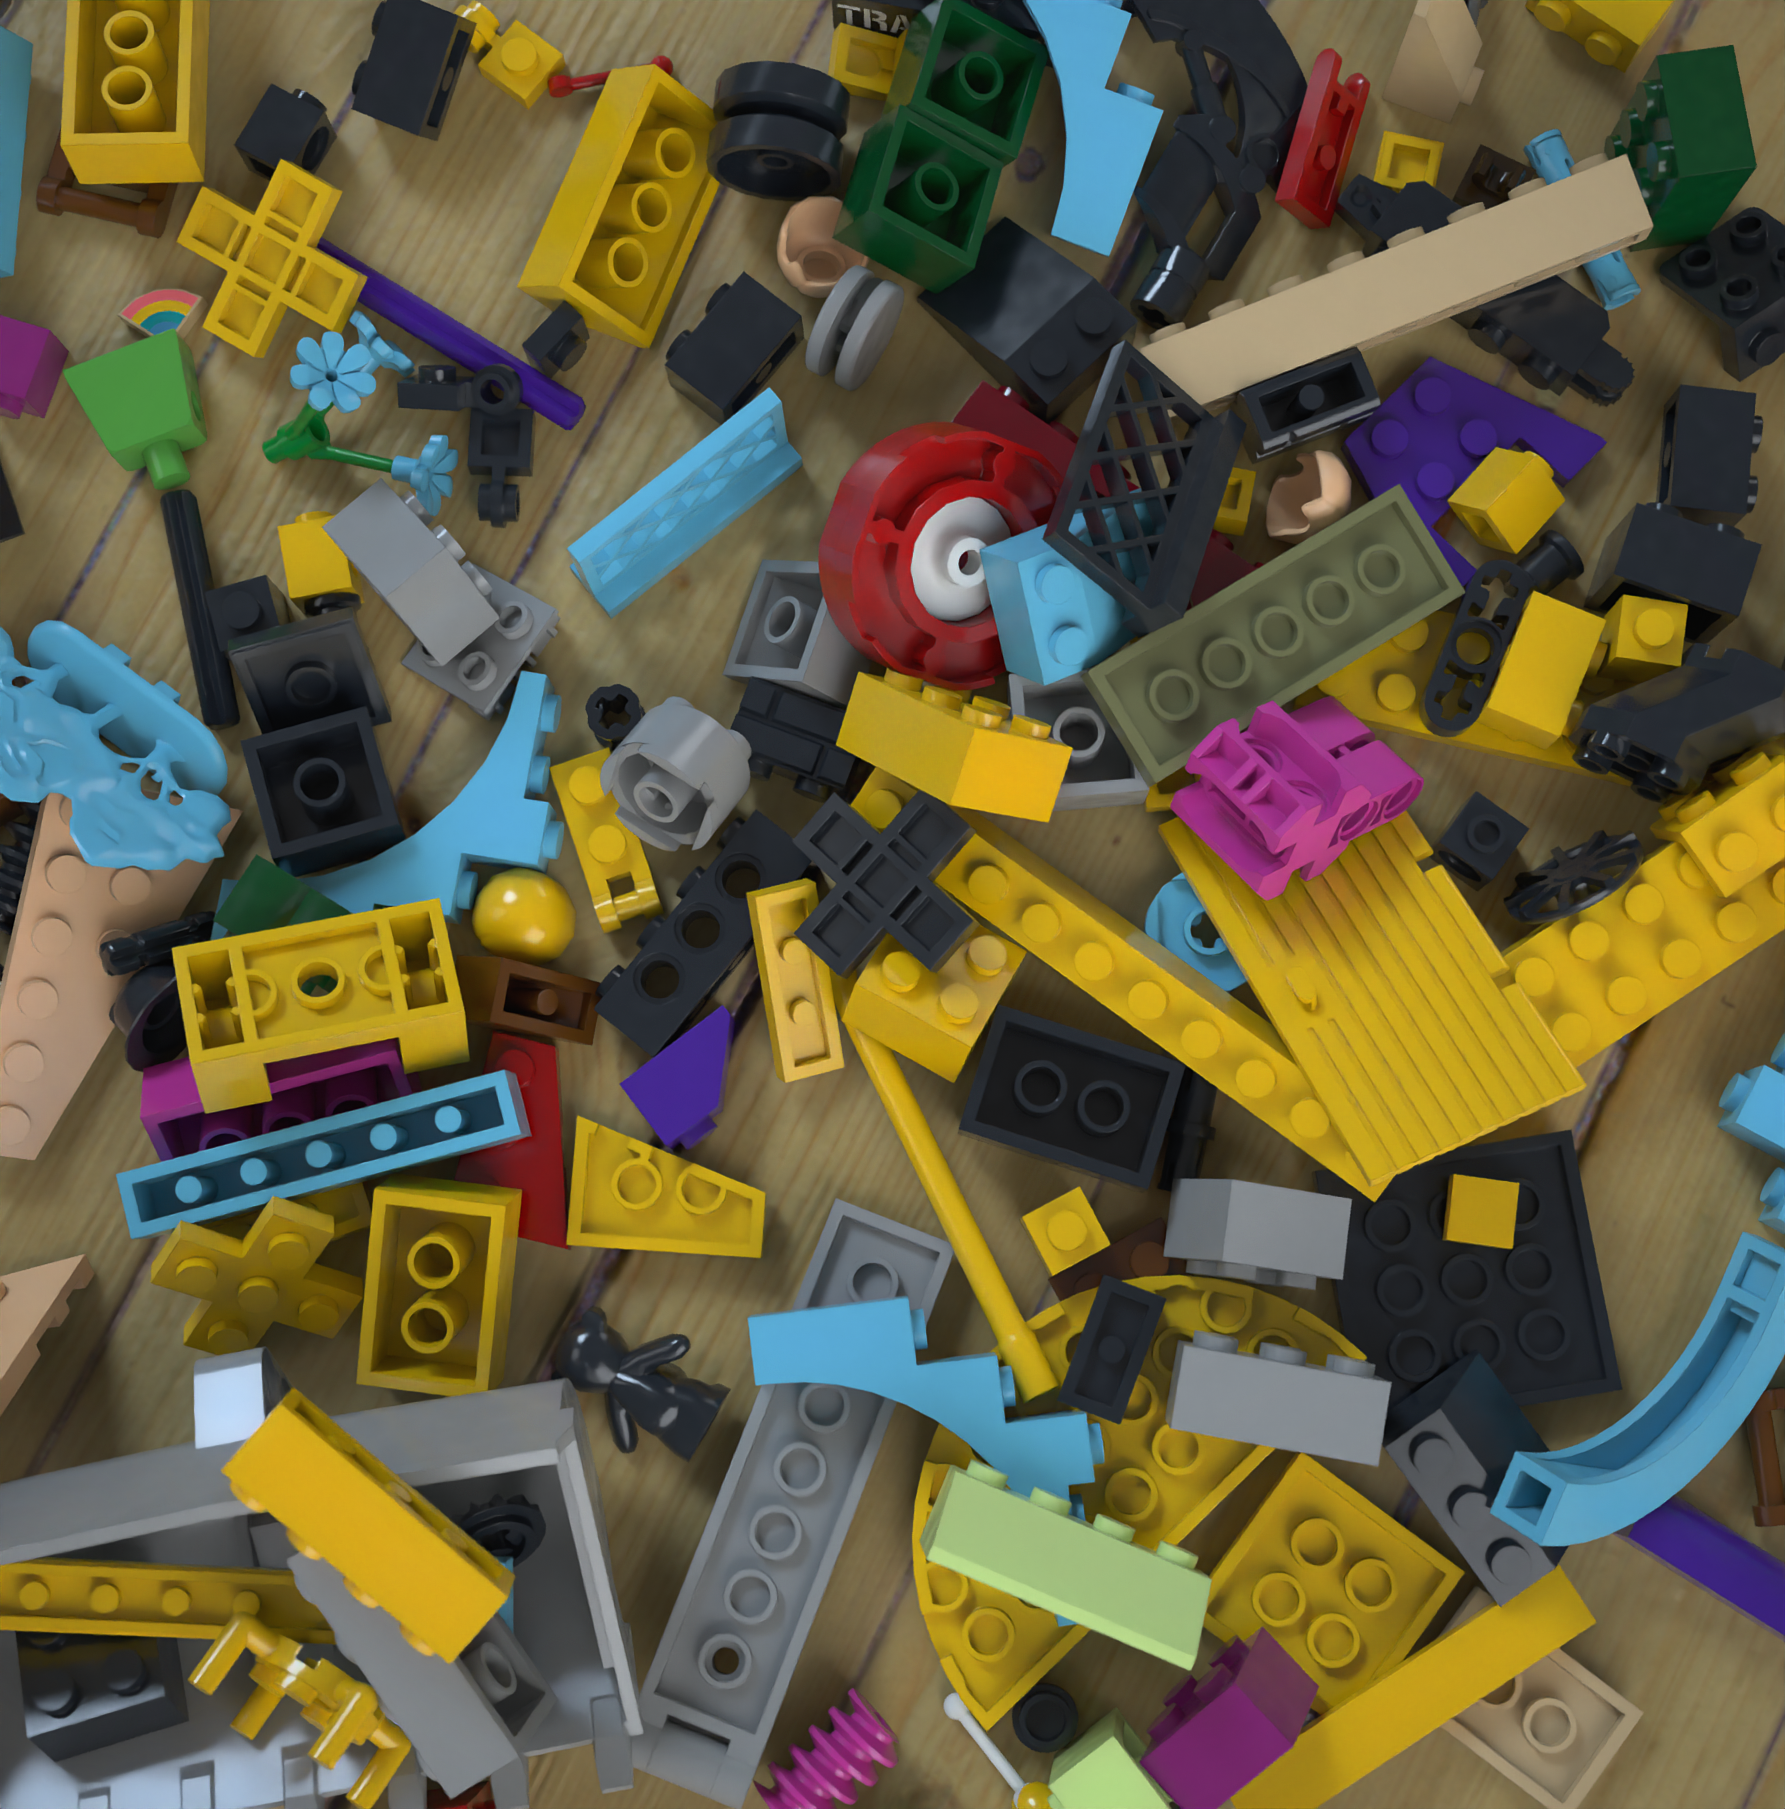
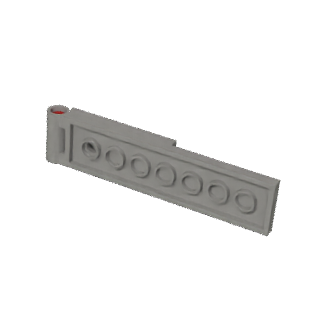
(777, 1529)

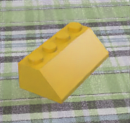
(627, 207)

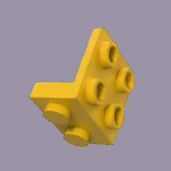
(1733, 823)

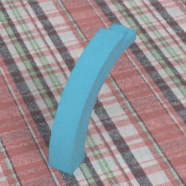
(1673, 1431)

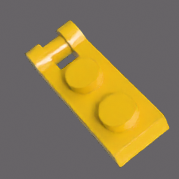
(603, 843)

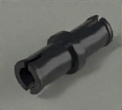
(1189, 1129)

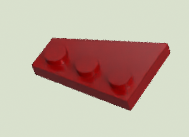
(533, 1161)

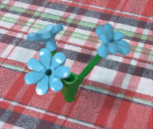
(340, 380)

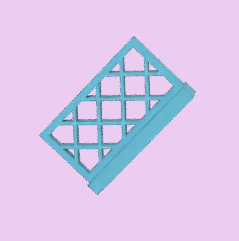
(685, 505)

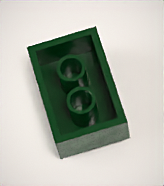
(1686, 143)

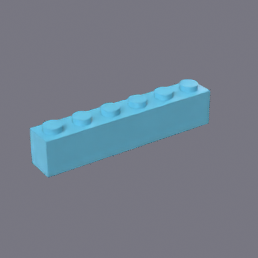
(324, 1154)

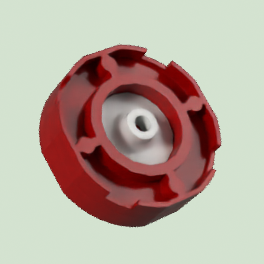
(906, 545)

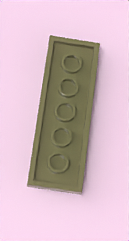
(1273, 633)

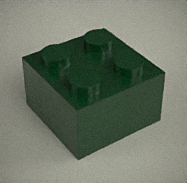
(969, 76)
(918, 199)

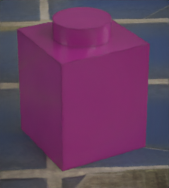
(28, 368)

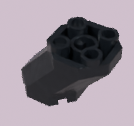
(1683, 722)

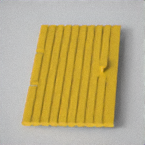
(1385, 996)

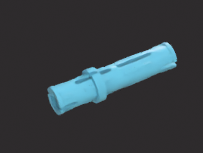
(1609, 273)

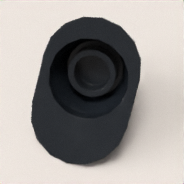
(150, 1016)

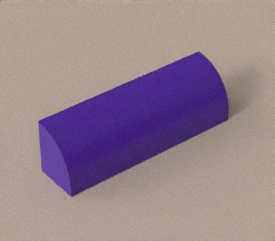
(1713, 1560)

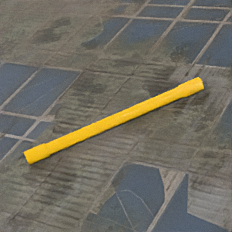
(1015, 1341)

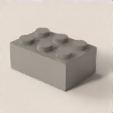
(1278, 1398)

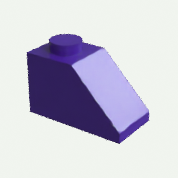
(686, 1082)

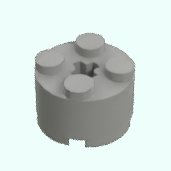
(677, 775)

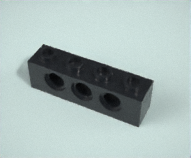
(702, 971)

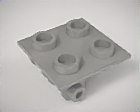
(488, 664)

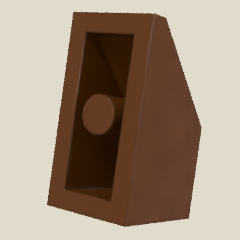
(527, 999)

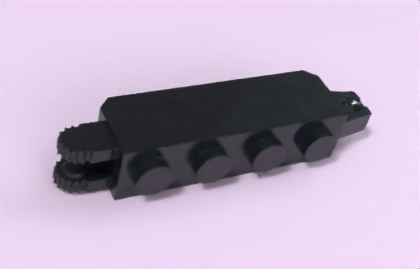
(1542, 328)

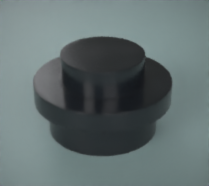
(1045, 1718)

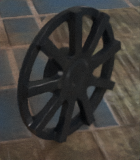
(1575, 878)

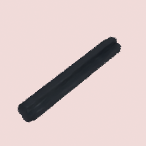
(193, 579)

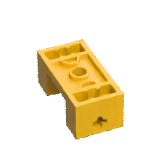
(249, 1009)

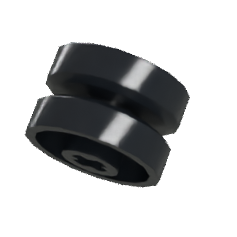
(778, 131)

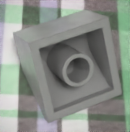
(792, 637)

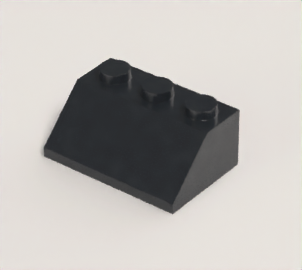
(1455, 1451)

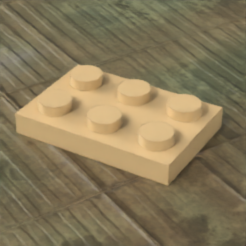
(1545, 1726)

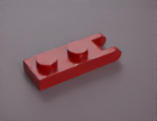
(1322, 142)

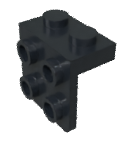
(1739, 285)

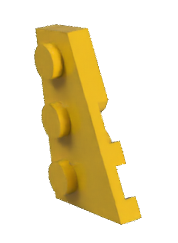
(655, 1201)

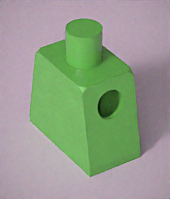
(144, 405)

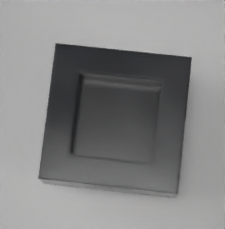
(557, 341)

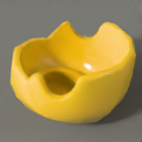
(524, 916)

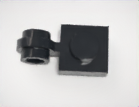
(440, 389)
(502, 449)

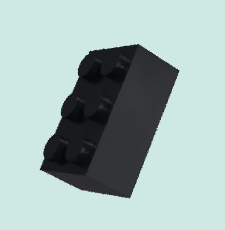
(1072, 1099)

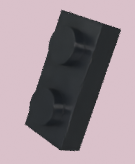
(1111, 1349)

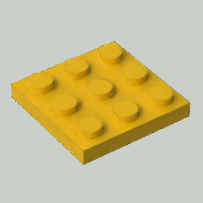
(1328, 1581)

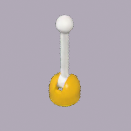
(1026, 1795)

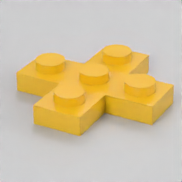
(272, 259)
(257, 1278)

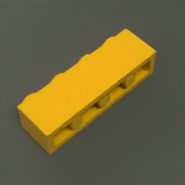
(369, 1527)

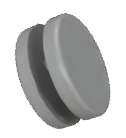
(854, 327)

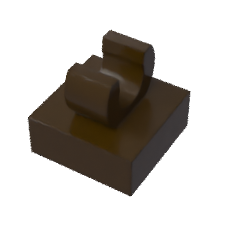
(1491, 178)

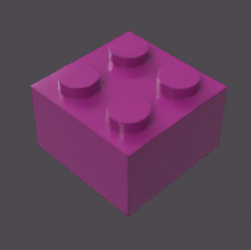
(1228, 1722)

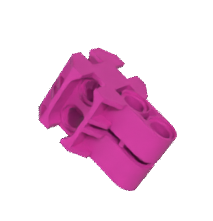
(1292, 791)

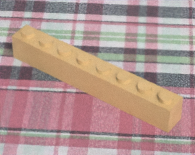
(1409, 284)

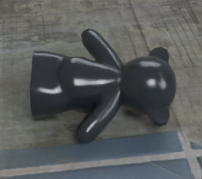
(639, 1384)

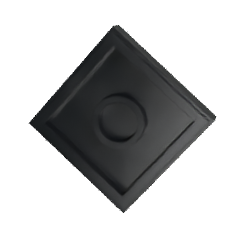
(308, 671)

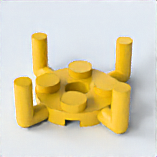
(332, 1701)

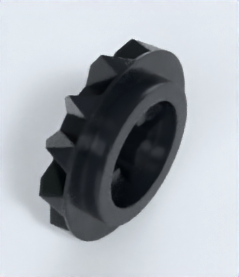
(520, 1521)

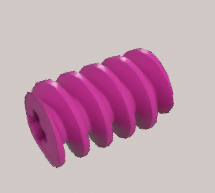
(834, 1760)

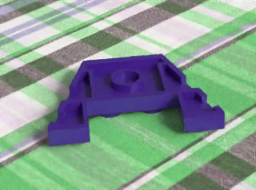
(1442, 429)

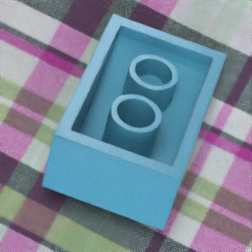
(1048, 610)

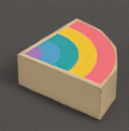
(163, 311)

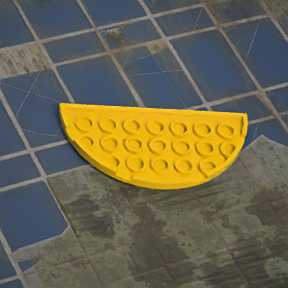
(1149, 1479)

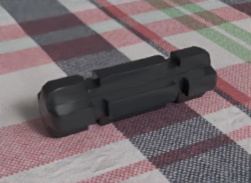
(155, 943)

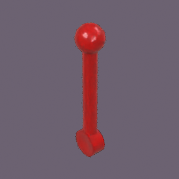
(563, 85)

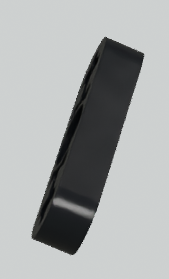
(1507, 613)

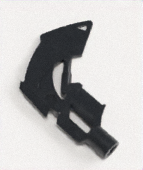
(1197, 161)

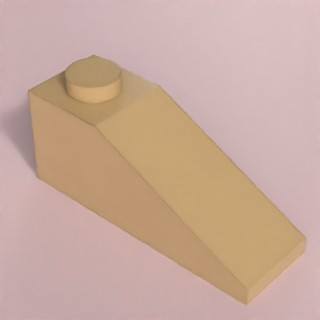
(1436, 60)

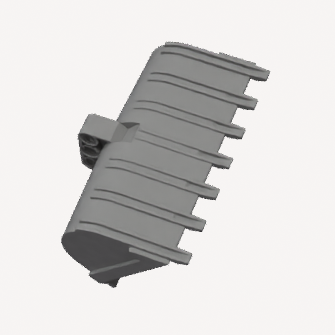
(180, 1510)

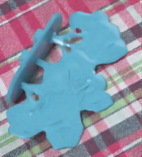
(55, 747)

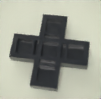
(885, 883)

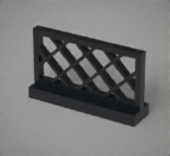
(1179, 514)

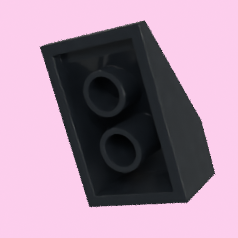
(1032, 319)

